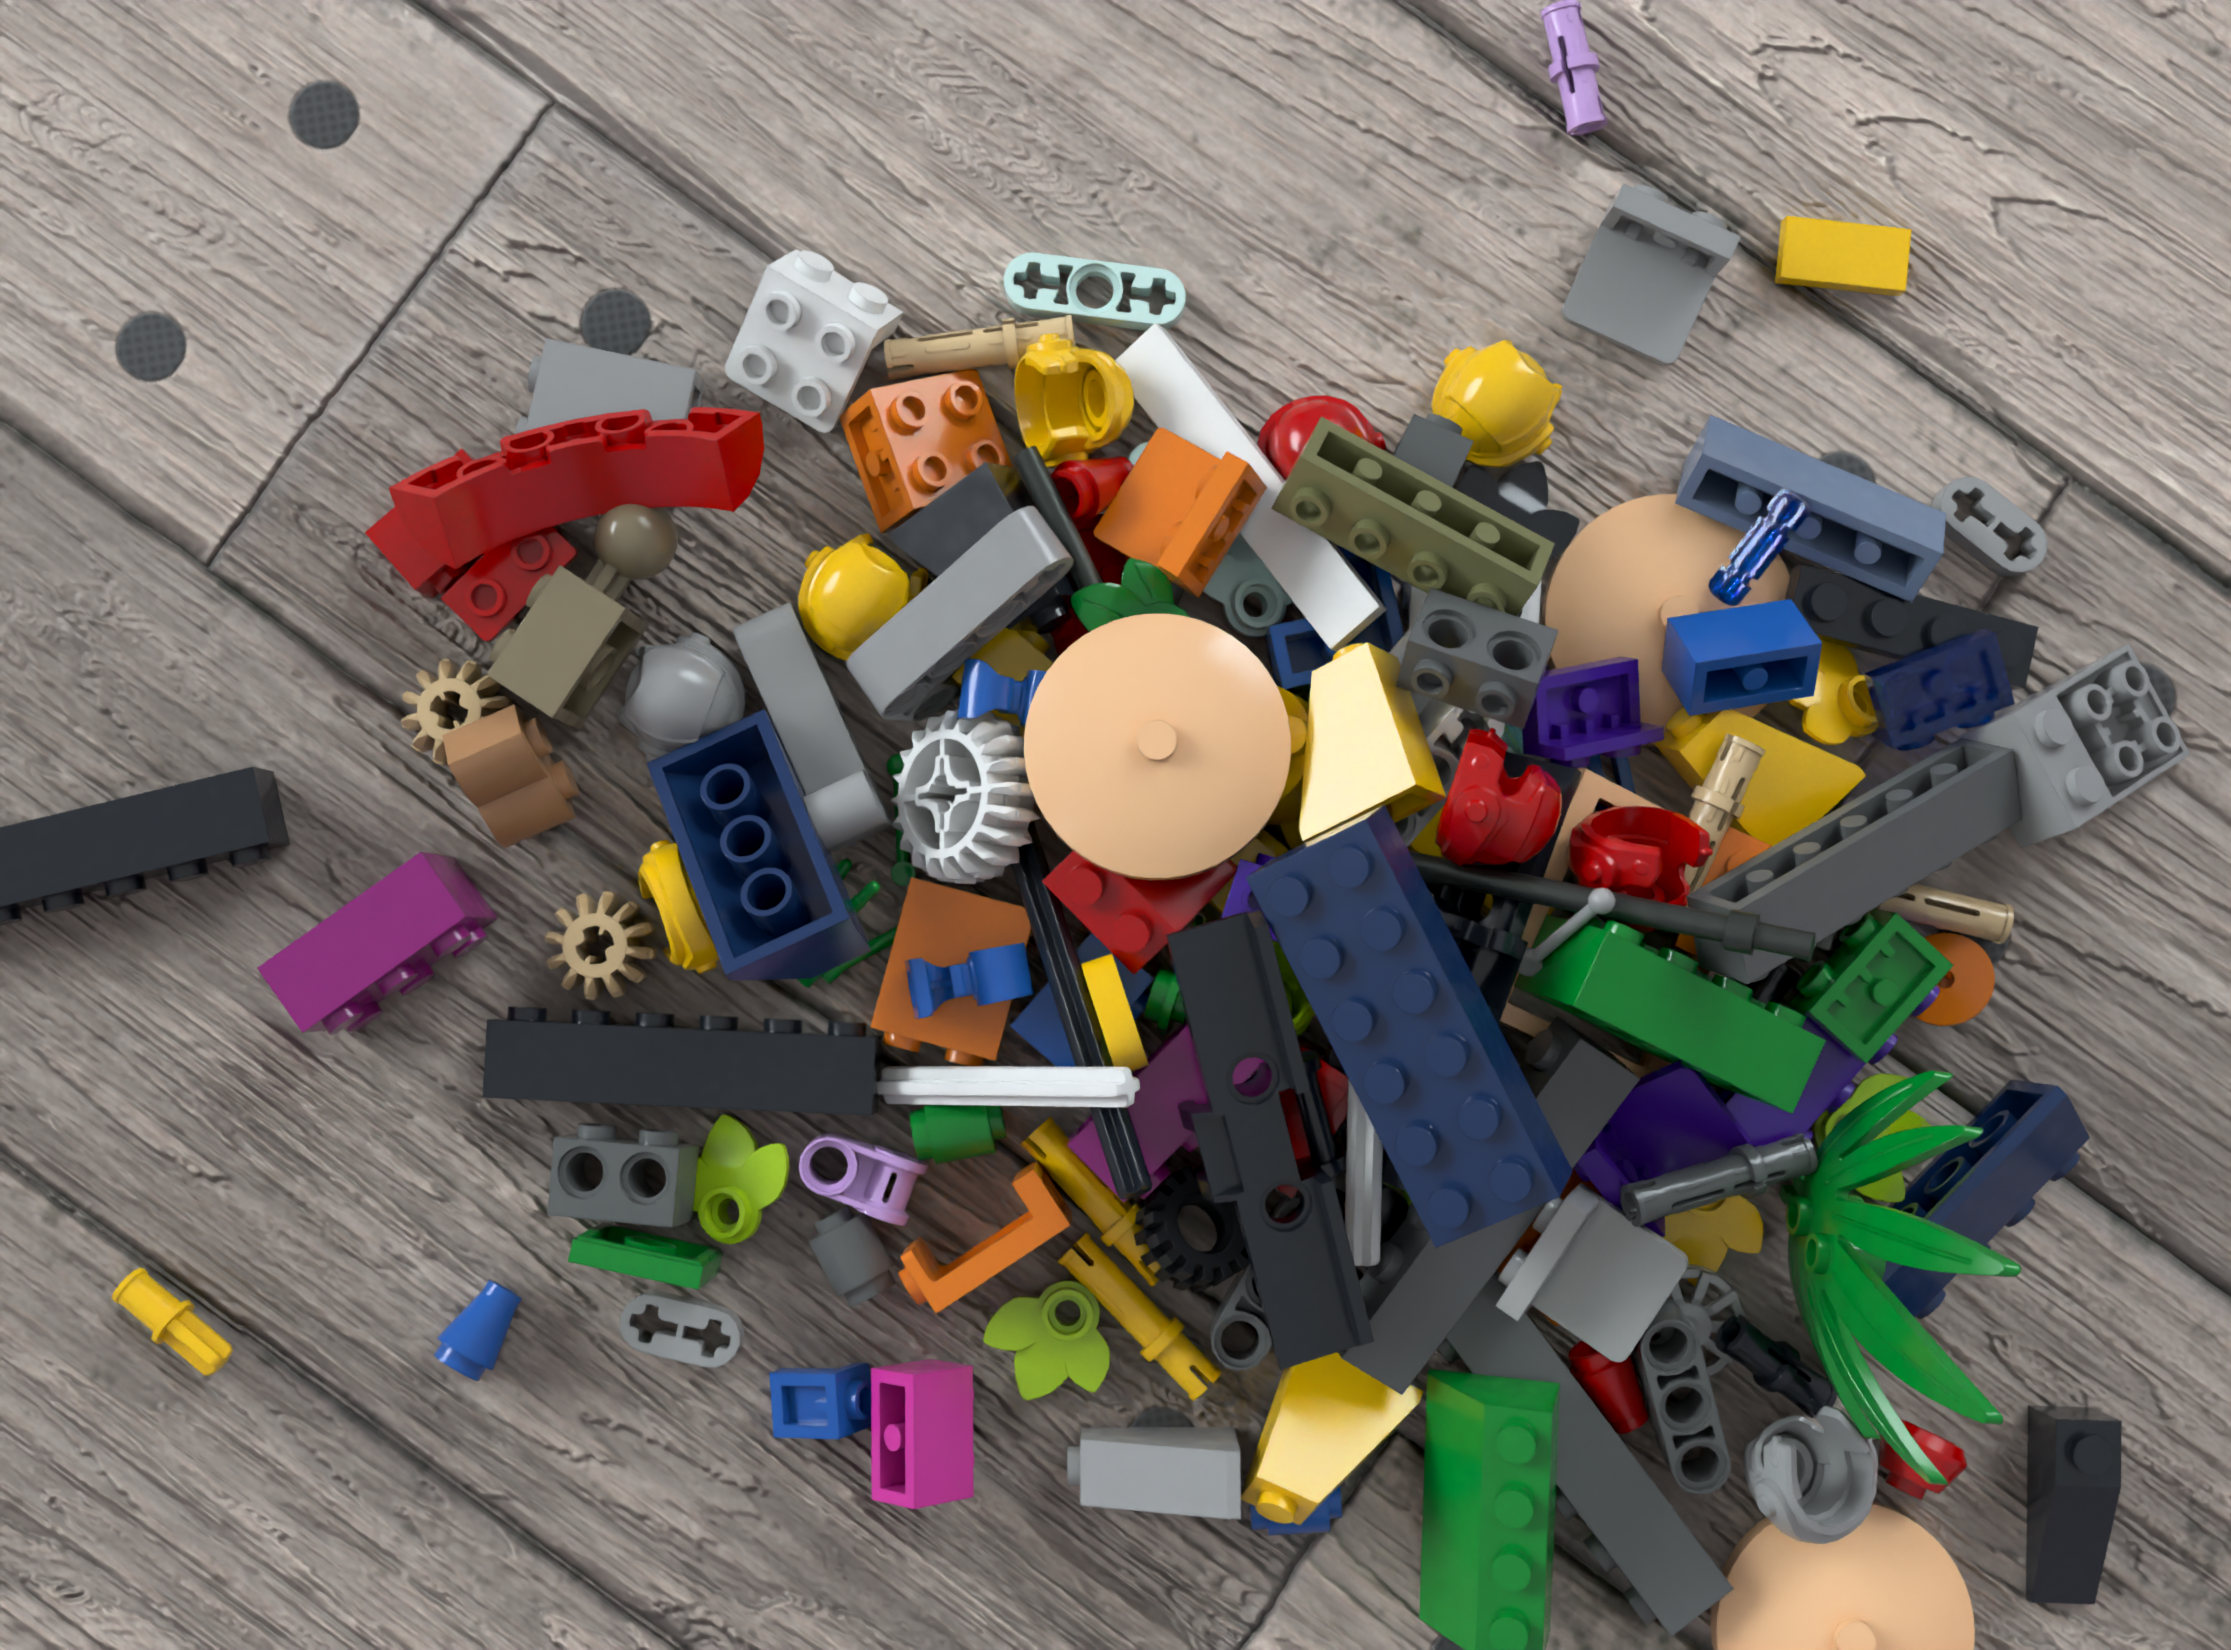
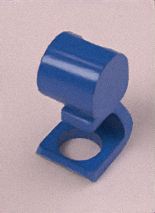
(988, 691)
(987, 976)

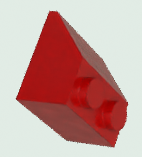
(1129, 912)

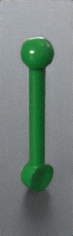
(903, 869)

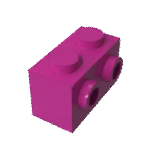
(922, 1433)

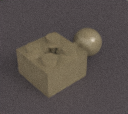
(575, 627)

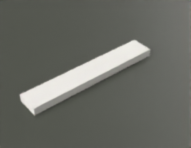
(1300, 560)

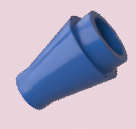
(478, 1332)

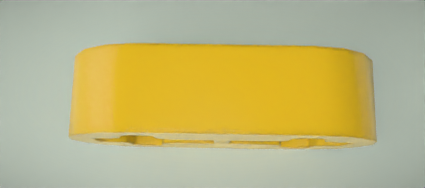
(1114, 1013)

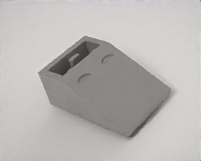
(2084, 744)

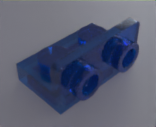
(1938, 690)

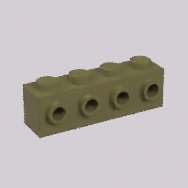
(1410, 522)

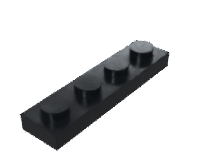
(1889, 626)

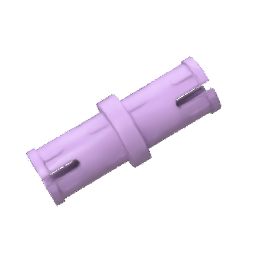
(1573, 67)

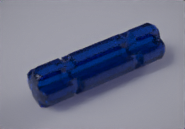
(1759, 547)

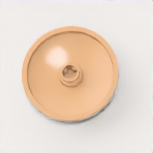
(1630, 576)
(1157, 746)
(1867, 1591)

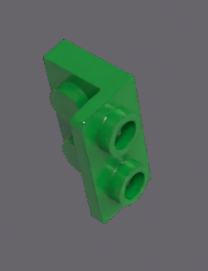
(1870, 982)

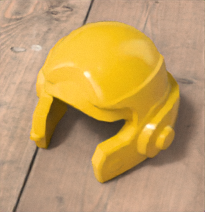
(1070, 399)
(1498, 402)
(853, 594)
(667, 881)

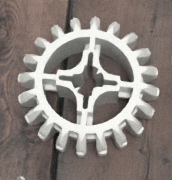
(964, 798)

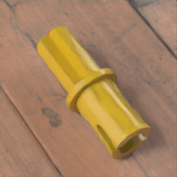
(173, 1322)

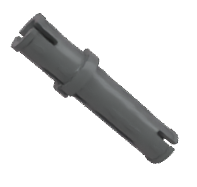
(1743, 1171)

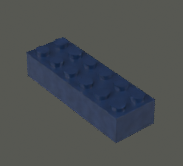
(1411, 1027)

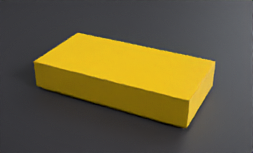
(1843, 256)

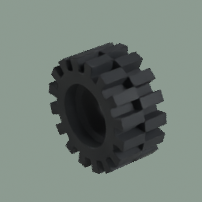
(1171, 1250)

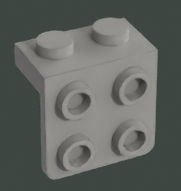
(1648, 273)
(1593, 1273)

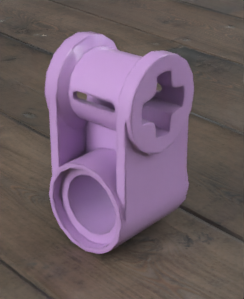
(865, 1177)

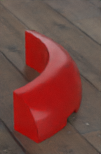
(579, 473)

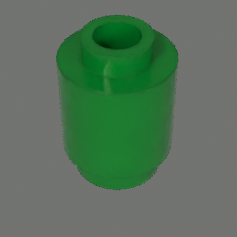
(956, 1131)

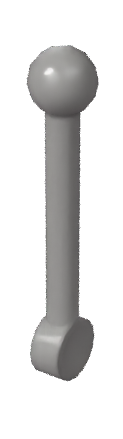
(1599, 902)

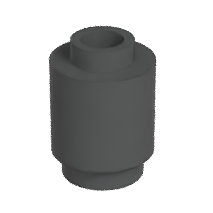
(852, 1256)

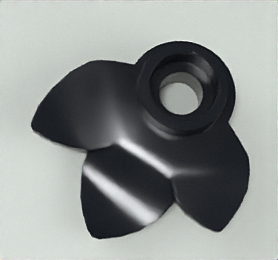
(1524, 499)

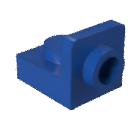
(820, 1401)

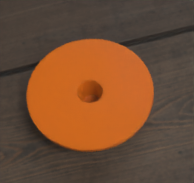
(1965, 986)

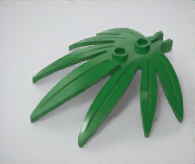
(1841, 1257)

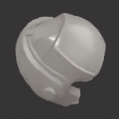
(681, 694)
(1812, 1478)

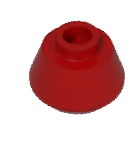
(1943, 1454)

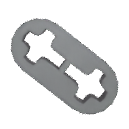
(1997, 515)
(678, 1344)

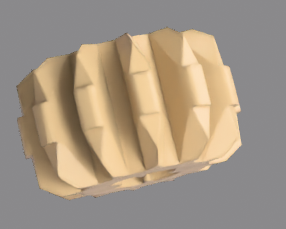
(454, 687)
(582, 934)

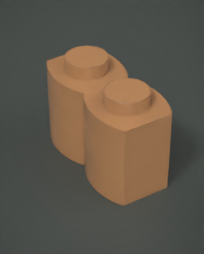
(510, 775)

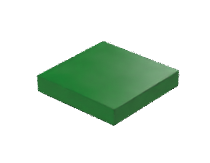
(646, 1255)

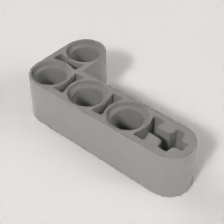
(913, 654)
(812, 728)

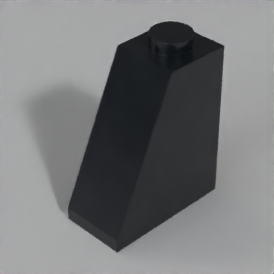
(962, 517)

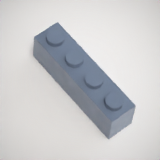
(1850, 523)

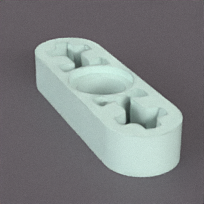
(1079, 269)

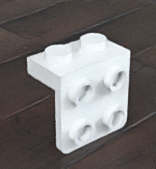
(809, 338)

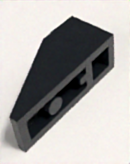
(2070, 1501)

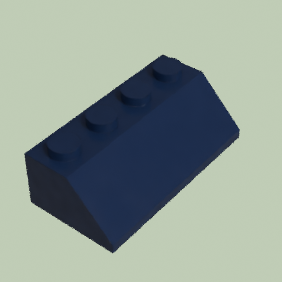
(756, 855)
(1989, 1181)

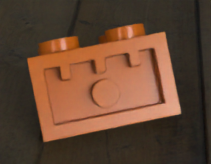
(920, 441)
(1181, 509)

